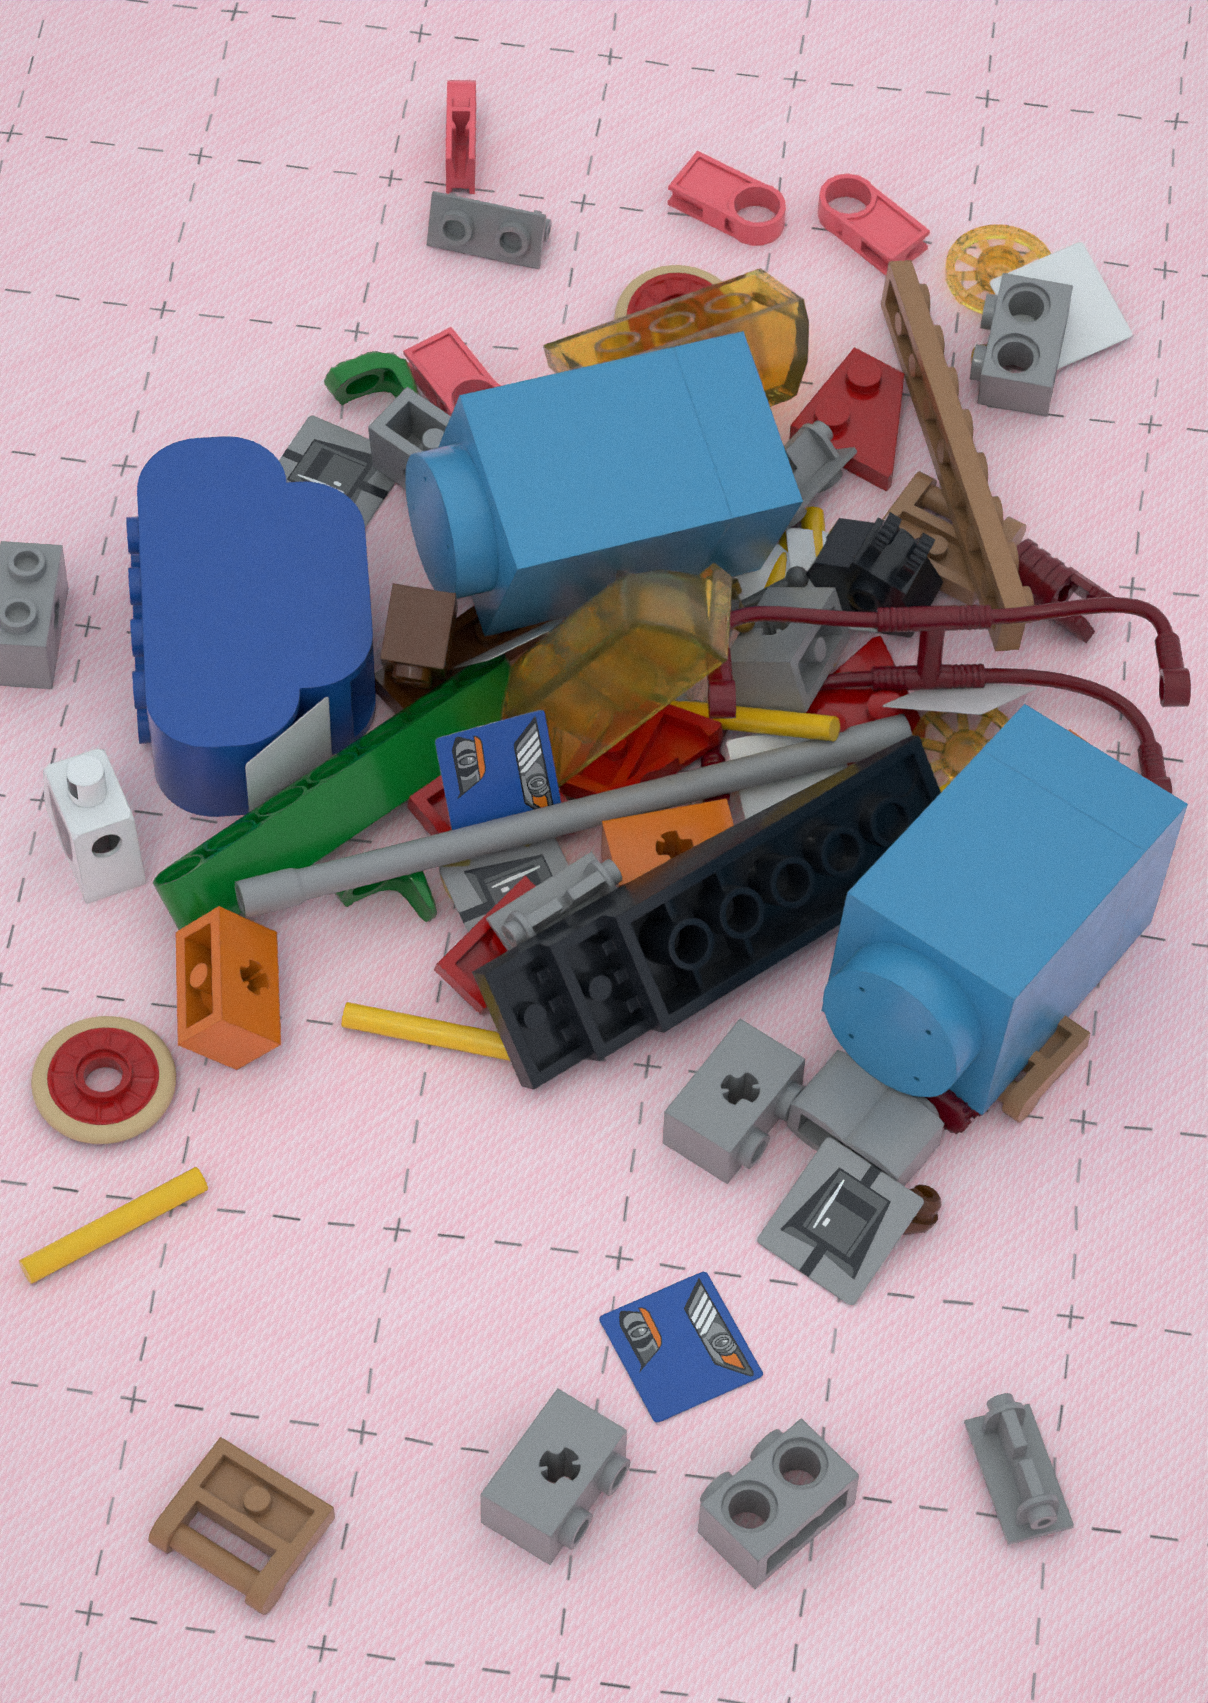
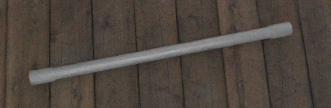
(294, 886)

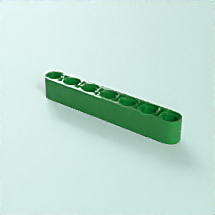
(335, 797)

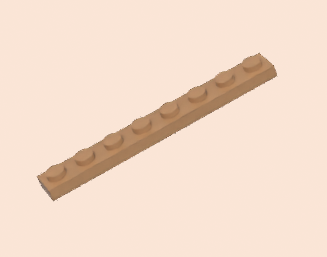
(949, 438)

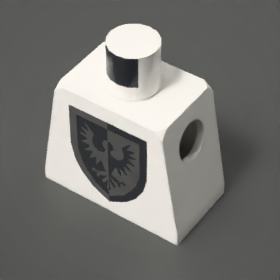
(84, 806)

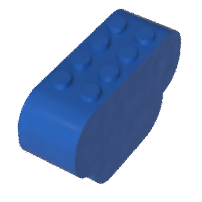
(242, 615)

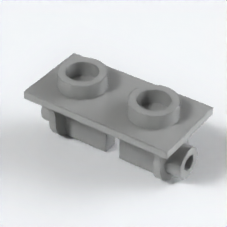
(487, 229)
(815, 462)
(554, 899)
(1018, 1471)

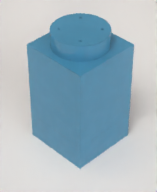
(598, 474)
(998, 912)

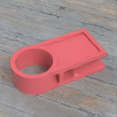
(461, 135)
(718, 192)
(879, 231)
(446, 369)

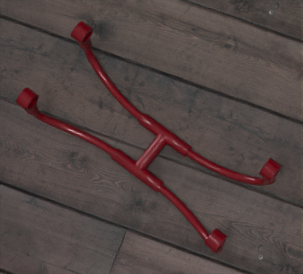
(932, 674)

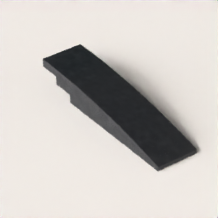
(701, 919)

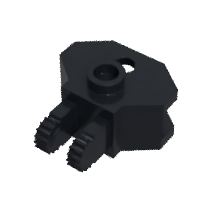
(876, 566)

